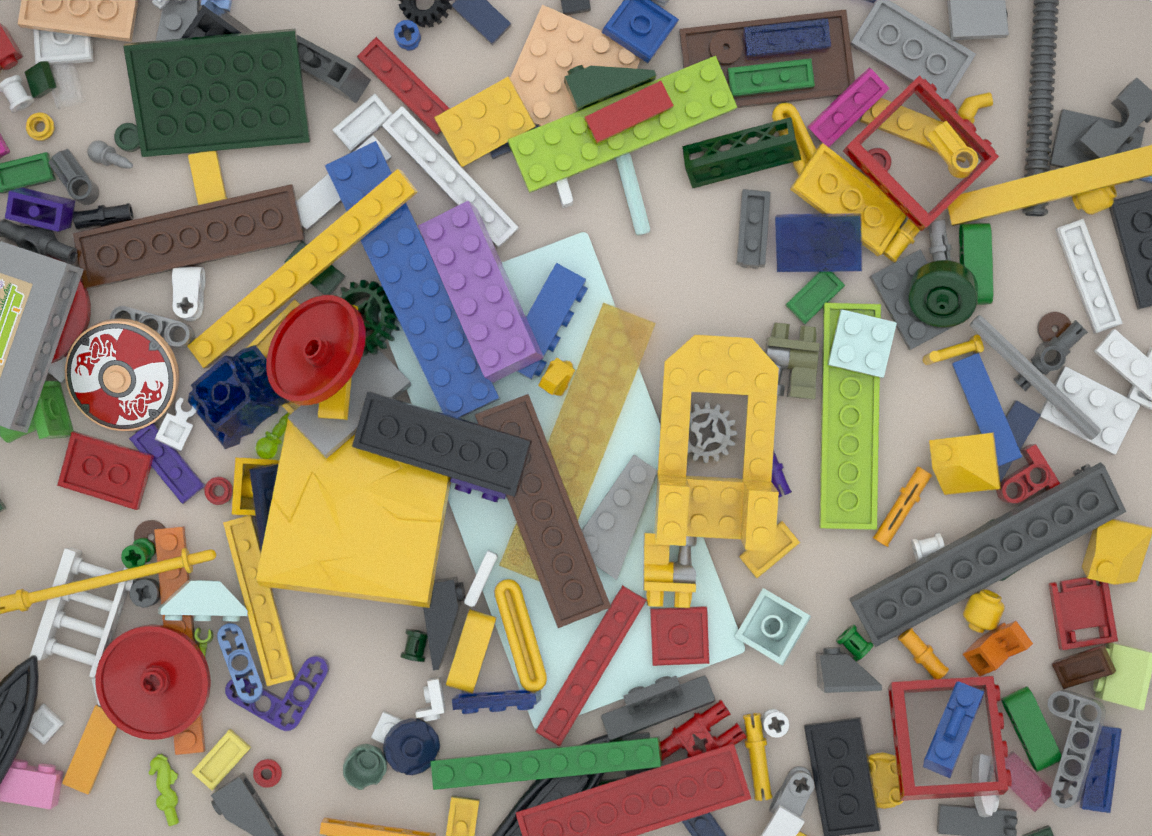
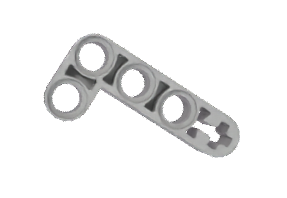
(1072, 750)

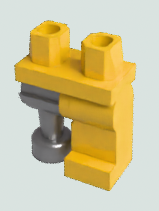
(663, 575)

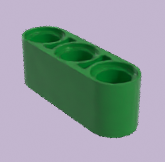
(976, 255)
(1031, 729)

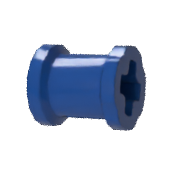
(413, 30)

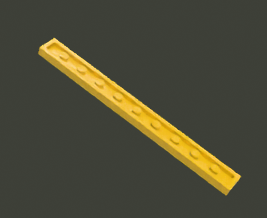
(302, 268)

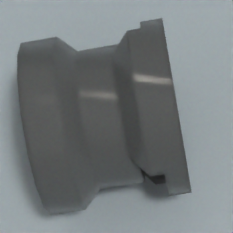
(150, 590)

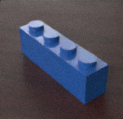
(552, 311)

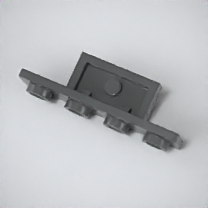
(657, 704)

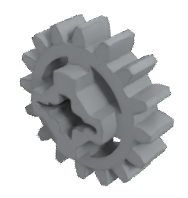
(720, 438)

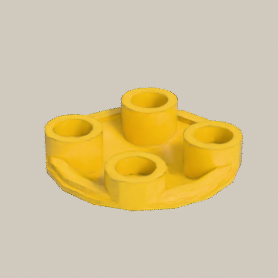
(885, 779)

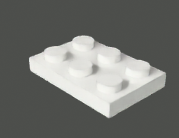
(1105, 407)

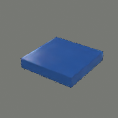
(640, 27)

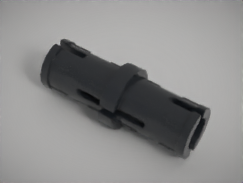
(103, 216)

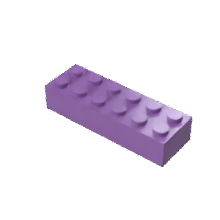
(480, 292)

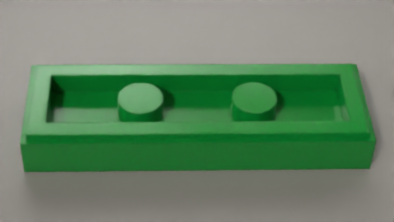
(771, 77)

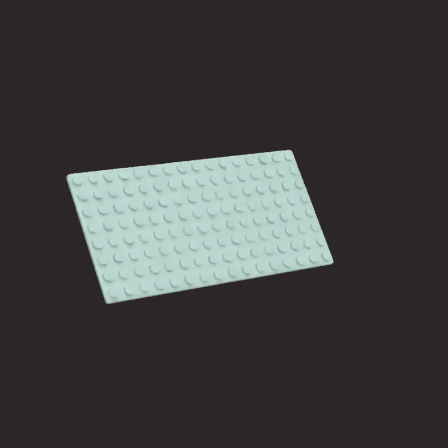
(637, 432)

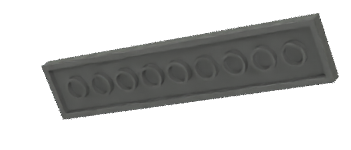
(988, 554)

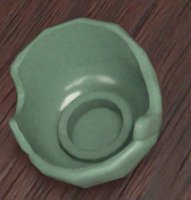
(364, 766)

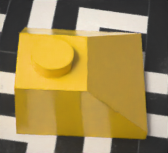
(965, 463)
(1116, 552)

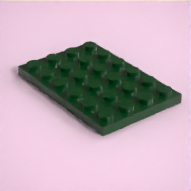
(217, 92)

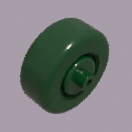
(943, 293)

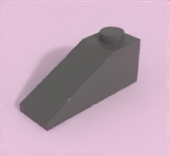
(332, 70)
(244, 808)

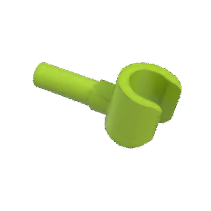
(203, 643)

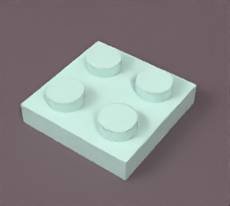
(862, 343)

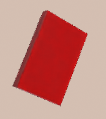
(105, 470)

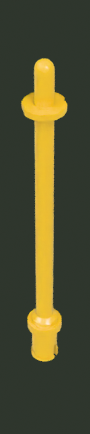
(23, 599)

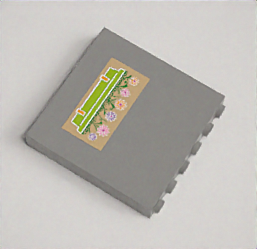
(33, 312)

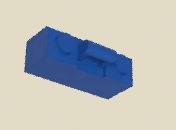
(953, 729)

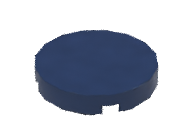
(411, 746)

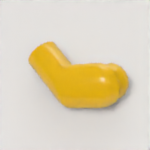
(971, 105)

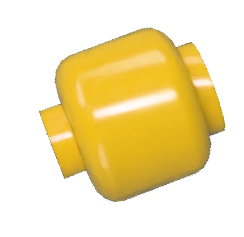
(1096, 200)
(983, 610)

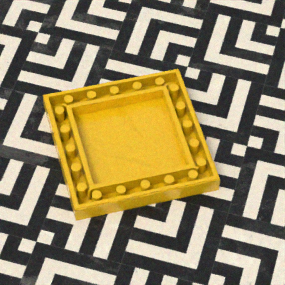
(353, 525)

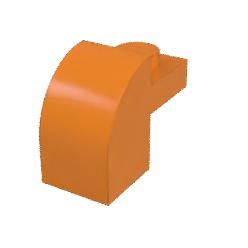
(996, 647)

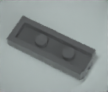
(753, 228)
(966, 821)

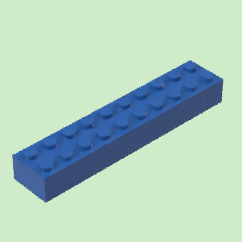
(415, 289)

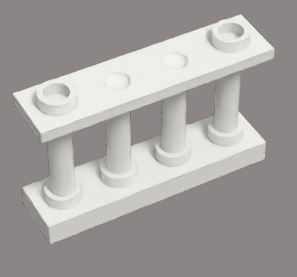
(56, 618)

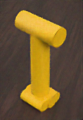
(974, 344)

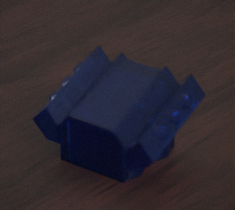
(235, 396)

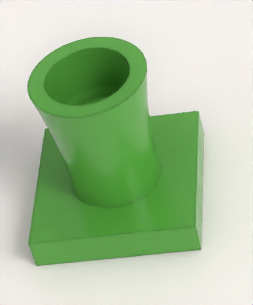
(50, 416)

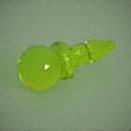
(268, 445)

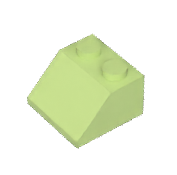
(1130, 681)

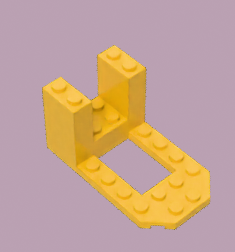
(718, 505)

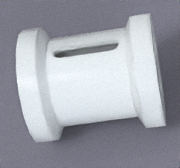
(15, 93)
(926, 546)
(783, 725)

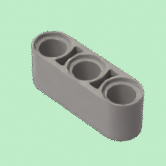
(166, 326)

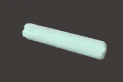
(633, 194)

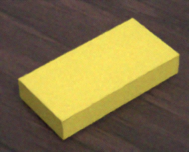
(221, 759)

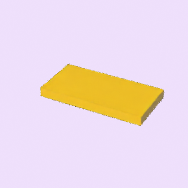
(839, 188)

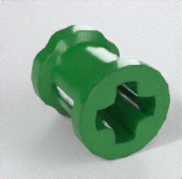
(138, 553)
(854, 643)

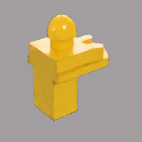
(557, 377)

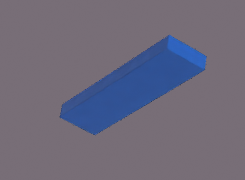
(986, 407)

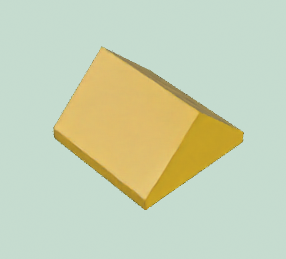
(242, 489)

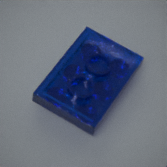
(819, 242)

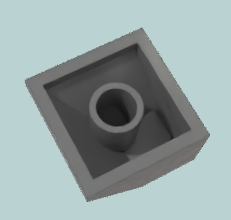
(842, 673)

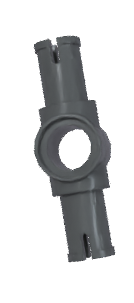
(38, 240)
(1061, 345)

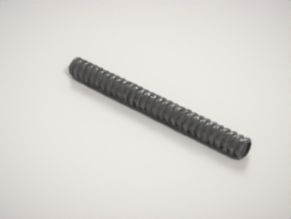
(1041, 94)

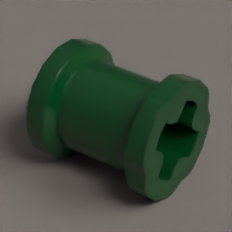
(415, 645)

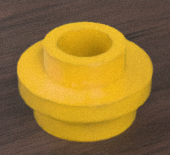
(34, 120)

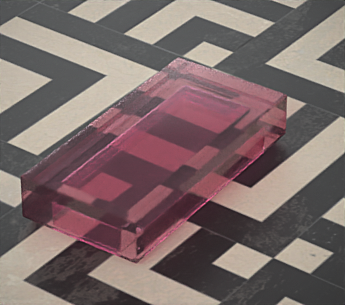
(1027, 783)

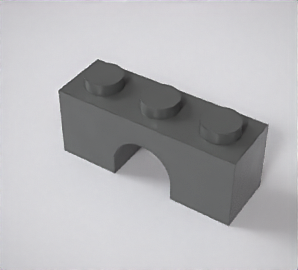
(1134, 107)

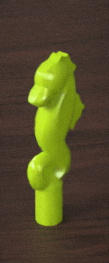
(168, 797)

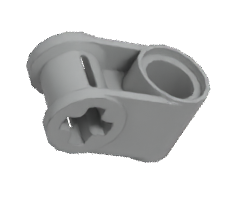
(790, 795)

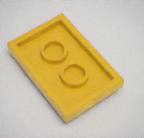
(485, 121)

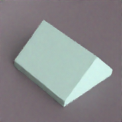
(773, 626)

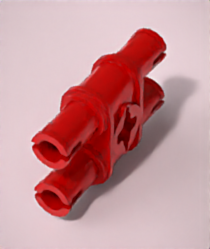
(700, 726)

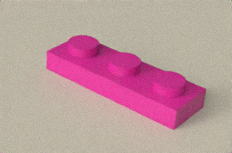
(848, 107)

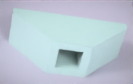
(202, 600)

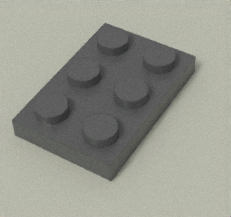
(893, 287)

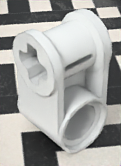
(188, 287)

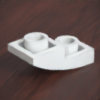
(982, 772)

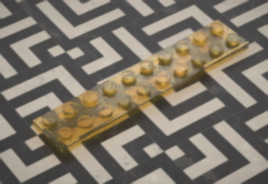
(590, 412)

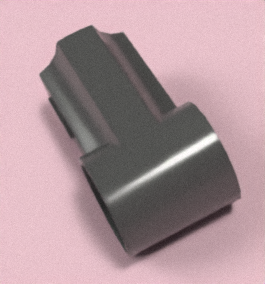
(73, 176)

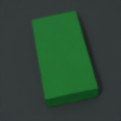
(25, 172)
(814, 295)

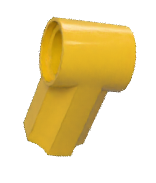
(950, 147)

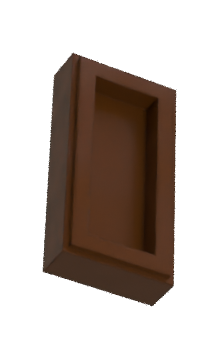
(1083, 667)

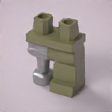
(796, 355)

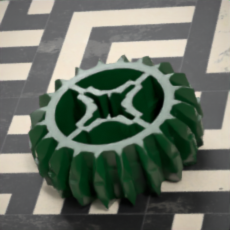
(371, 308)

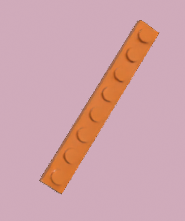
(170, 545)

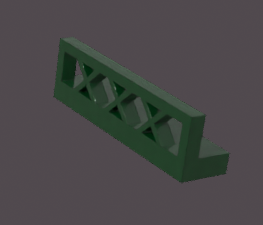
(741, 157)

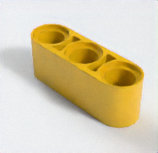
(471, 651)

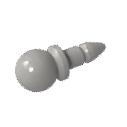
(102, 153)

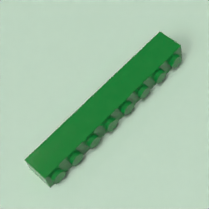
(546, 763)

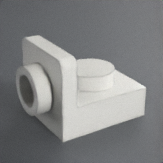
(434, 694)

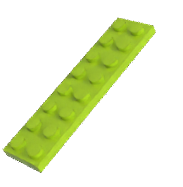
(568, 147)
(848, 435)

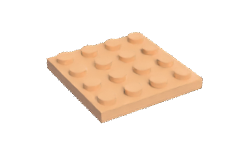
(81, 17)
(552, 50)

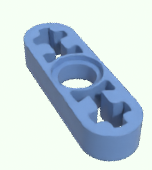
(240, 641)

